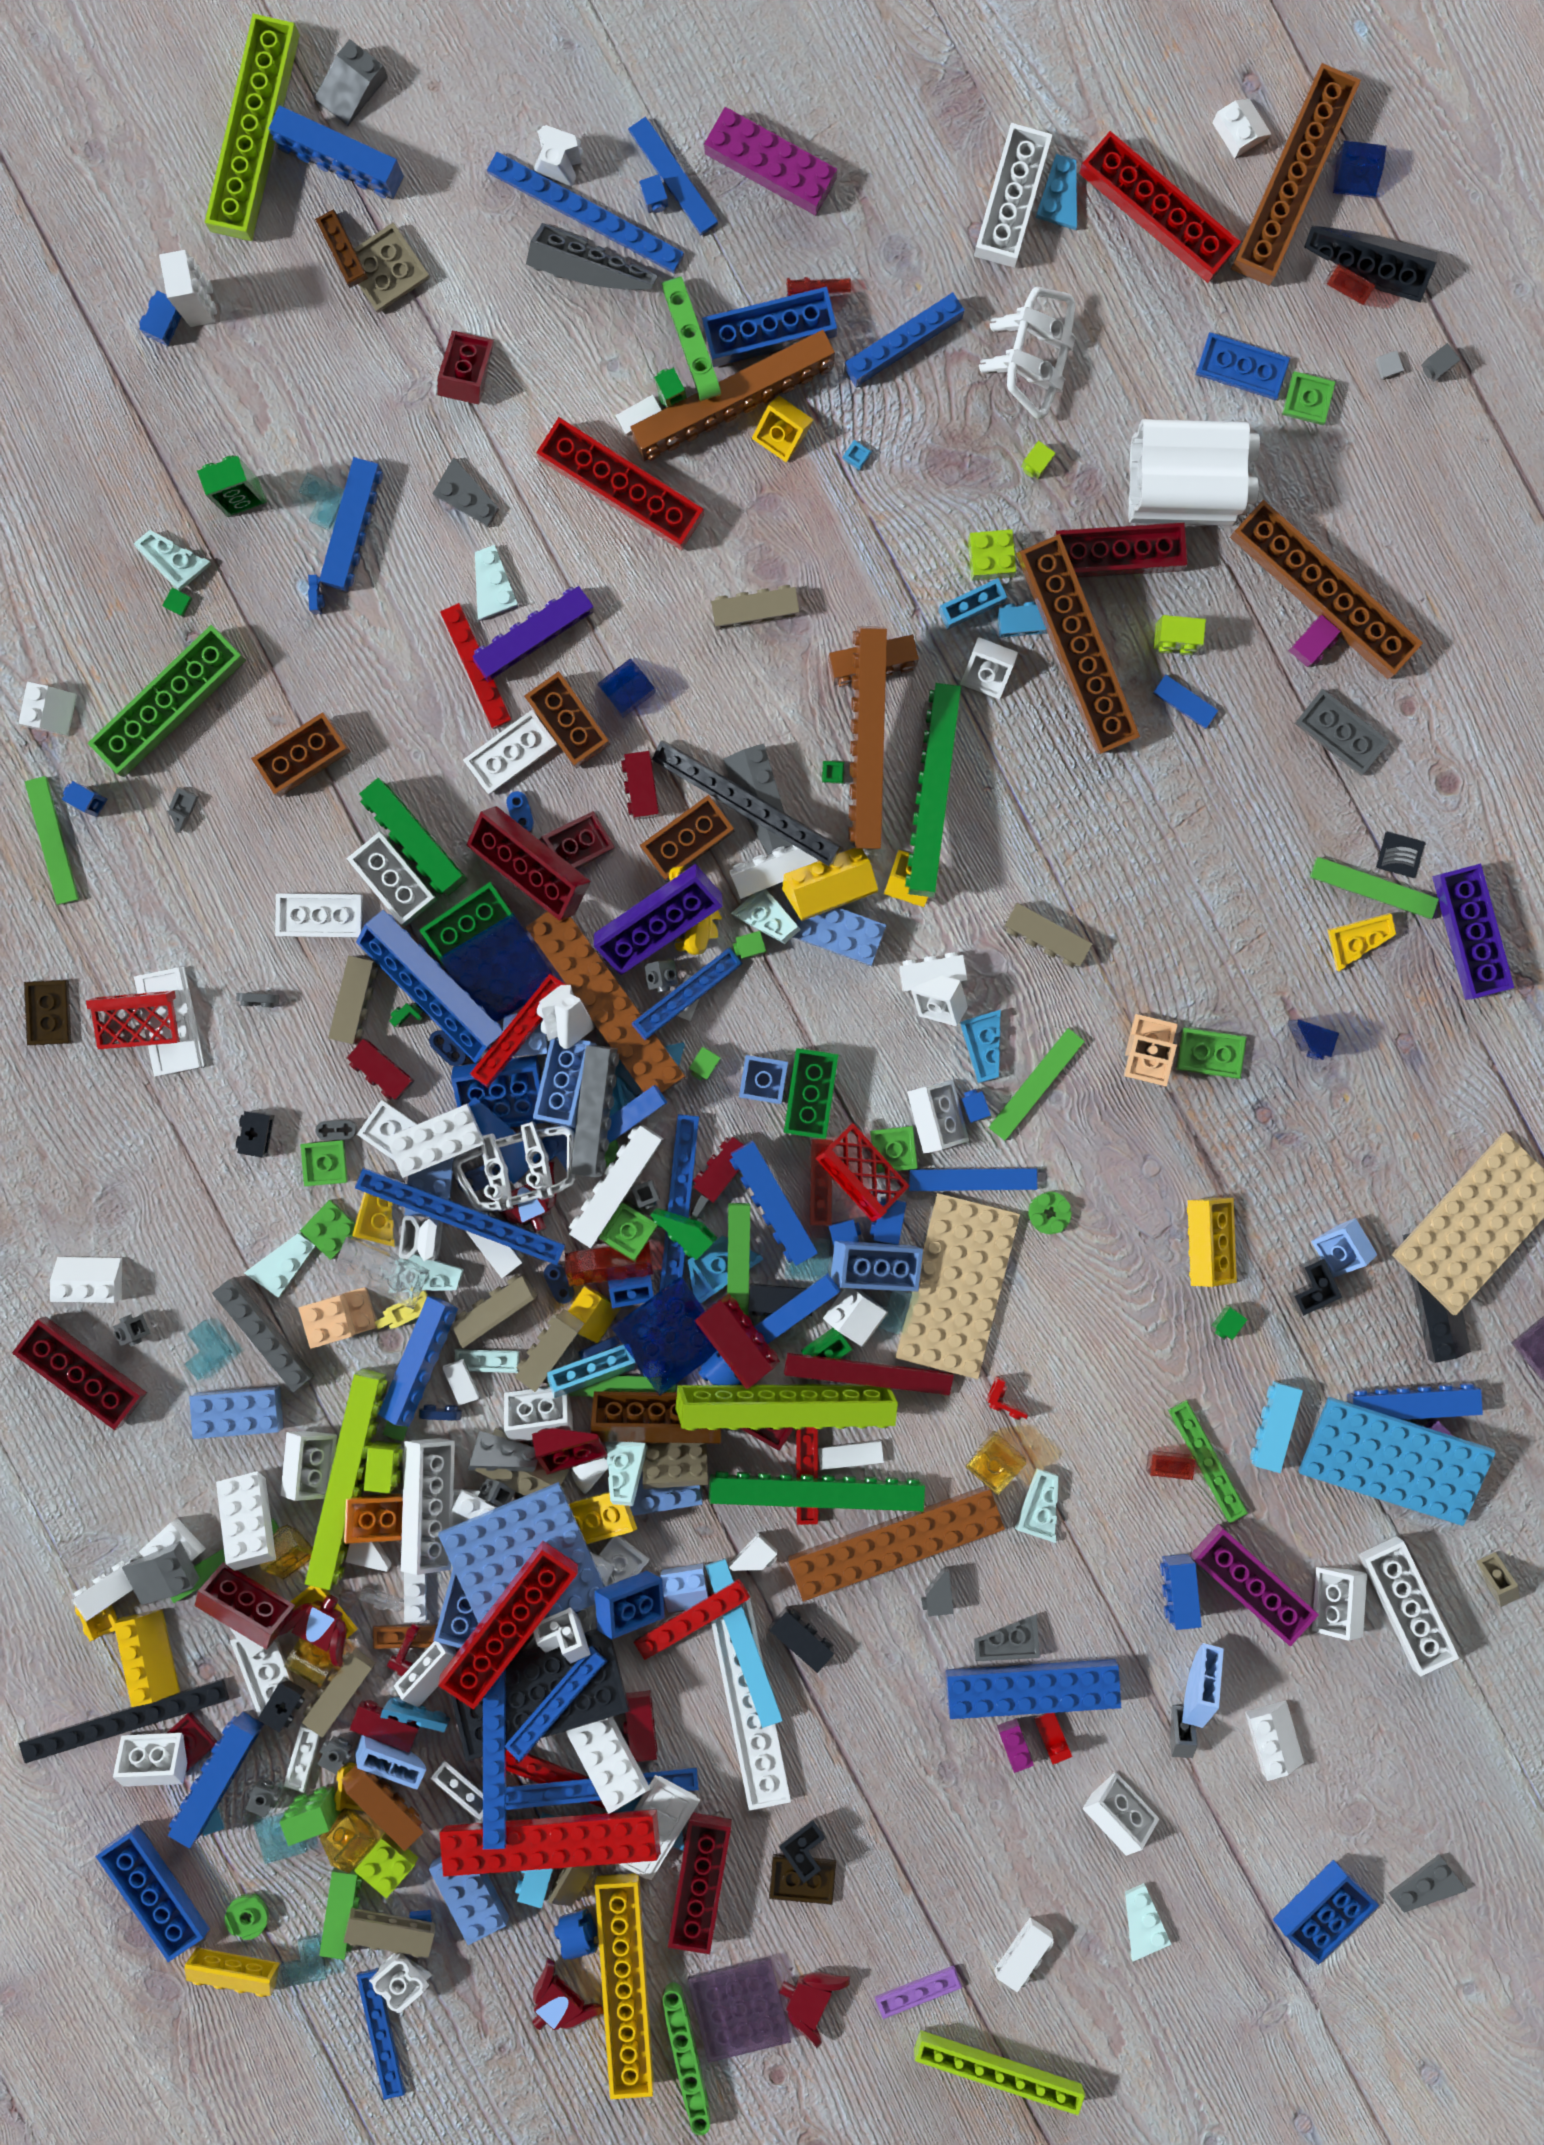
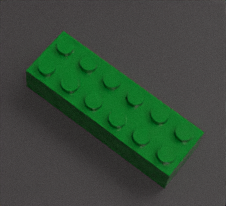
(415, 839)

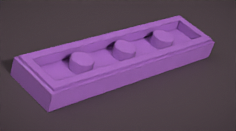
(918, 1992)

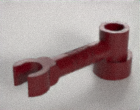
(400, 1663)

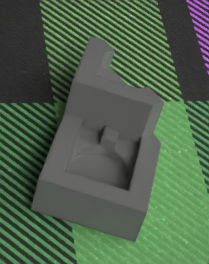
(181, 807)
(699, 1206)

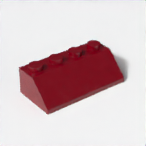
(737, 1340)
(244, 1605)

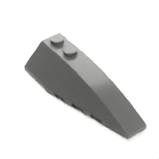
(573, 259)
(753, 772)

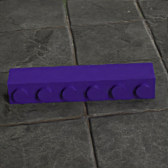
(533, 633)

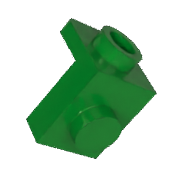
(400, 1014)

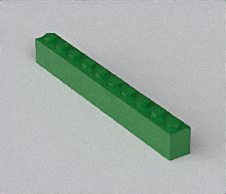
(934, 790)
(816, 1492)

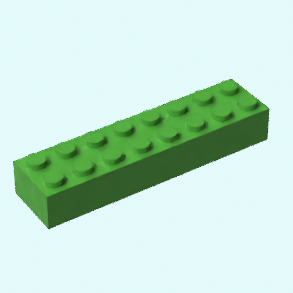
(166, 701)

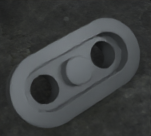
(266, 1000)

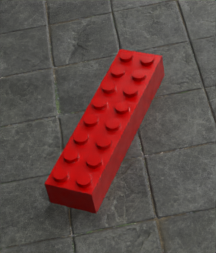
(1159, 207)
(620, 483)
(508, 1624)

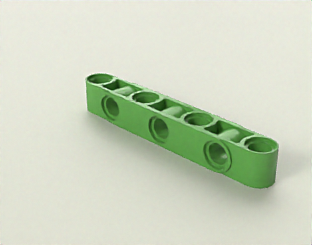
(691, 338)
(686, 2058)

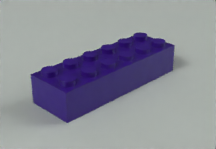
(658, 919)
(1473, 932)

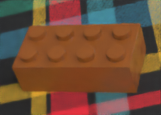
(900, 656)
(567, 720)
(300, 755)
(687, 837)
(383, 1806)

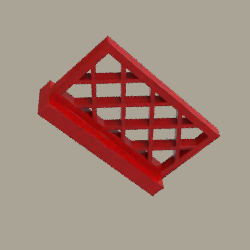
(128, 1002)
(854, 1186)

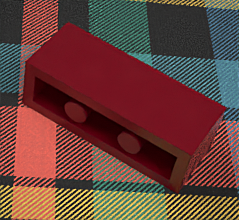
(640, 785)
(380, 1070)
(719, 1172)
(641, 1726)
(388, 1731)

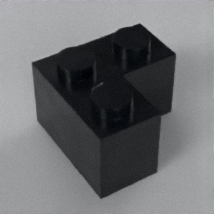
(1320, 1288)
(797, 1849)

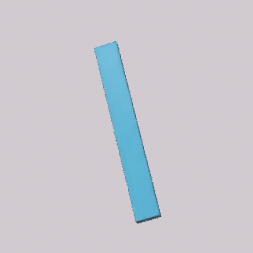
(746, 1650)

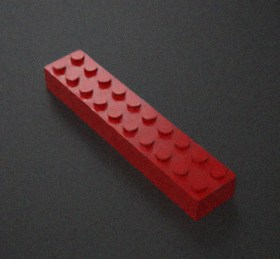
(553, 1843)

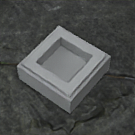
(1389, 364)

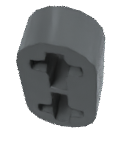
(336, 1135)

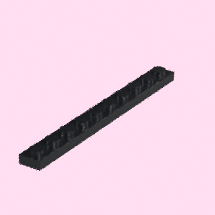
(746, 803)
(123, 1721)

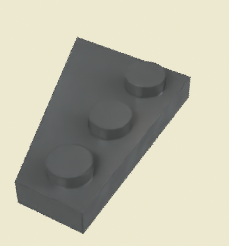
(500, 1453)

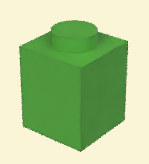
(749, 945)
(704, 1064)

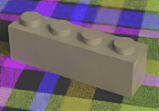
(755, 608)
(1047, 935)
(352, 1000)
(549, 1349)
(338, 1693)
(389, 1933)

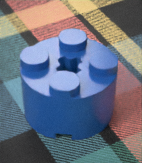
(718, 1371)
(576, 1934)

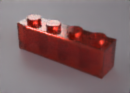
(820, 1186)
(606, 1265)

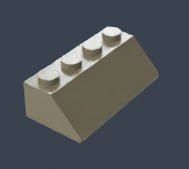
(493, 1310)
(523, 1481)
(570, 1884)

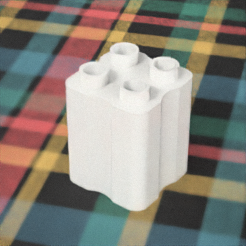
(1192, 472)

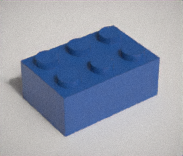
(1181, 1591)
(629, 1604)

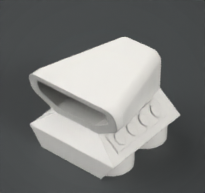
(558, 154)
(564, 1017)
(420, 1238)
(400, 1981)

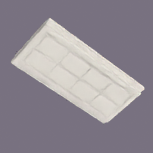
(173, 1056)
(673, 1811)

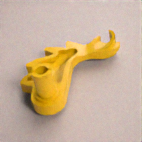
(697, 937)

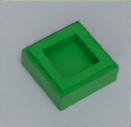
(177, 602)
(833, 772)

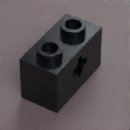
(259, 1123)
(273, 1713)

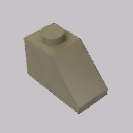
(1498, 1579)

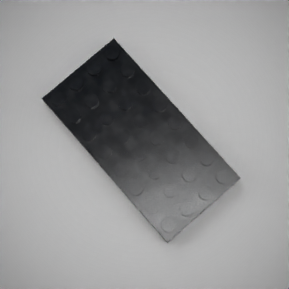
(532, 1678)

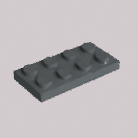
(1341, 732)

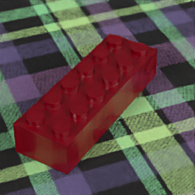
(1126, 549)
(528, 863)
(79, 1372)
(699, 1883)

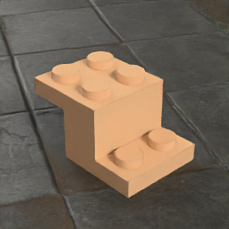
(1150, 1050)
(338, 1317)

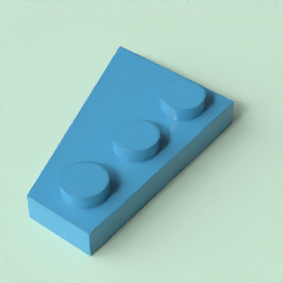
(1060, 194)
(982, 1042)
(407, 1712)

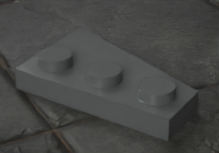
(465, 495)
(1009, 1642)
(1427, 1885)

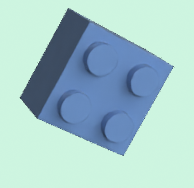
(763, 1079)

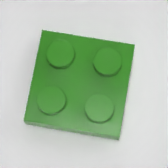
(1308, 398)
(896, 1147)
(324, 1163)
(329, 1229)
(628, 1231)

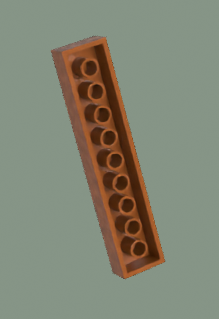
(1295, 174)
(738, 394)
(1326, 589)
(1077, 644)
(868, 736)
(605, 1001)
(895, 1543)

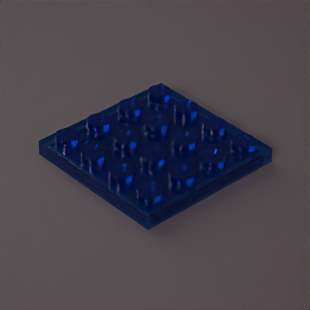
(498, 968)
(665, 1336)

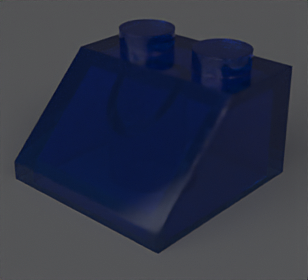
(1359, 168)
(626, 687)
(1313, 1039)

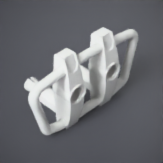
(1028, 366)
(499, 1186)

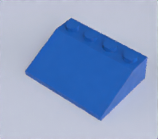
(509, 1096)
(1325, 1912)

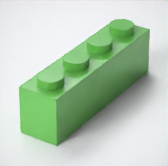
(341, 1899)

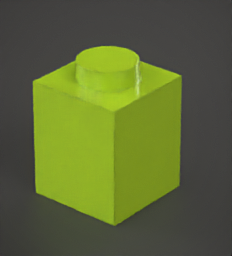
(1037, 460)

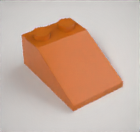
(374, 1518)

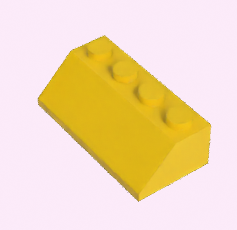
(823, 887)
(1212, 1242)
(146, 1657)
(232, 1972)

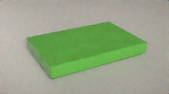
(1211, 1053)

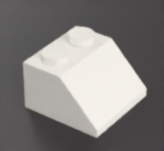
(1240, 126)
(989, 668)
(47, 709)
(940, 1000)
(855, 1315)

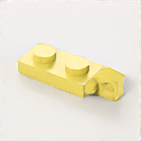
(400, 1314)

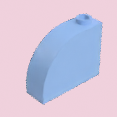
(1203, 1686)
(389, 1762)

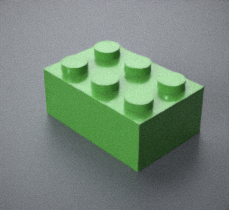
(309, 1815)

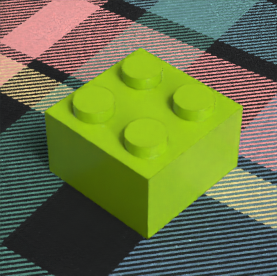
(992, 555)
(1179, 634)
(383, 1466)
(386, 1865)

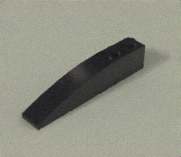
(1386, 263)
(1442, 1332)

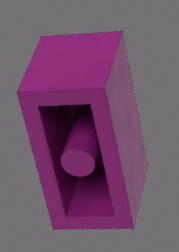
(1314, 640)
(1015, 1745)

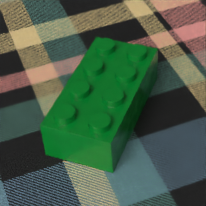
(231, 485)
(466, 920)
(811, 1093)

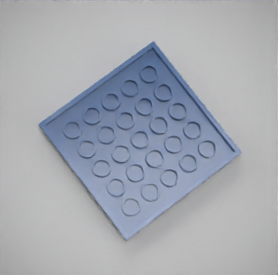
(498, 1543)

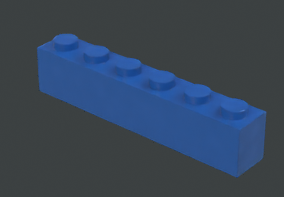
(904, 339)
(351, 524)
(773, 1202)
(418, 1361)
(1422, 1402)

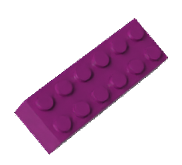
(770, 161)
(1254, 1585)

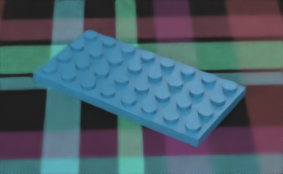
(1396, 1461)

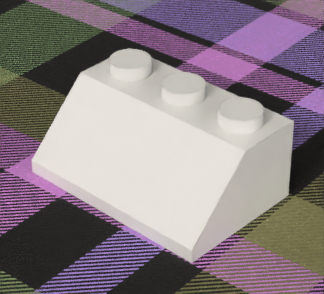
(938, 1116)
(86, 1280)
(531, 1411)
(307, 1464)
(1339, 1602)
(1274, 1740)
(151, 1760)
(1121, 1814)

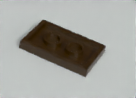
(47, 1012)
(788, 1886)

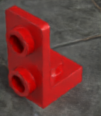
(998, 1390)
(1053, 1737)

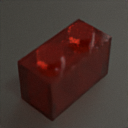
(1349, 284)
(1170, 1465)

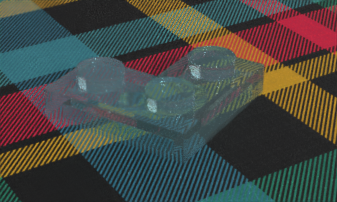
(327, 497)
(897, 1310)
(212, 1350)
(310, 1966)

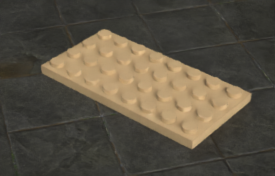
(1476, 1224)
(958, 1286)

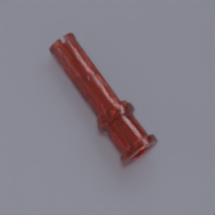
(803, 285)

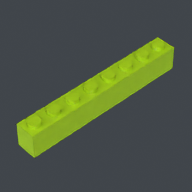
(999, 2072)

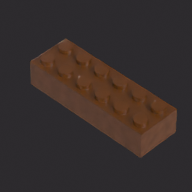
(643, 1419)

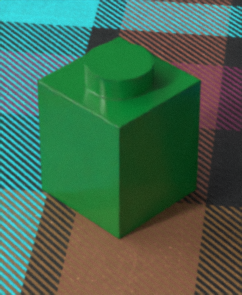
(1228, 1323)

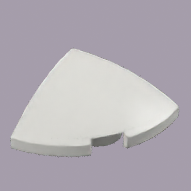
(589, 1473)

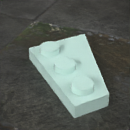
(173, 562)
(492, 584)
(767, 916)
(282, 1264)
(441, 1275)
(625, 1468)
(1039, 1509)
(1144, 1924)

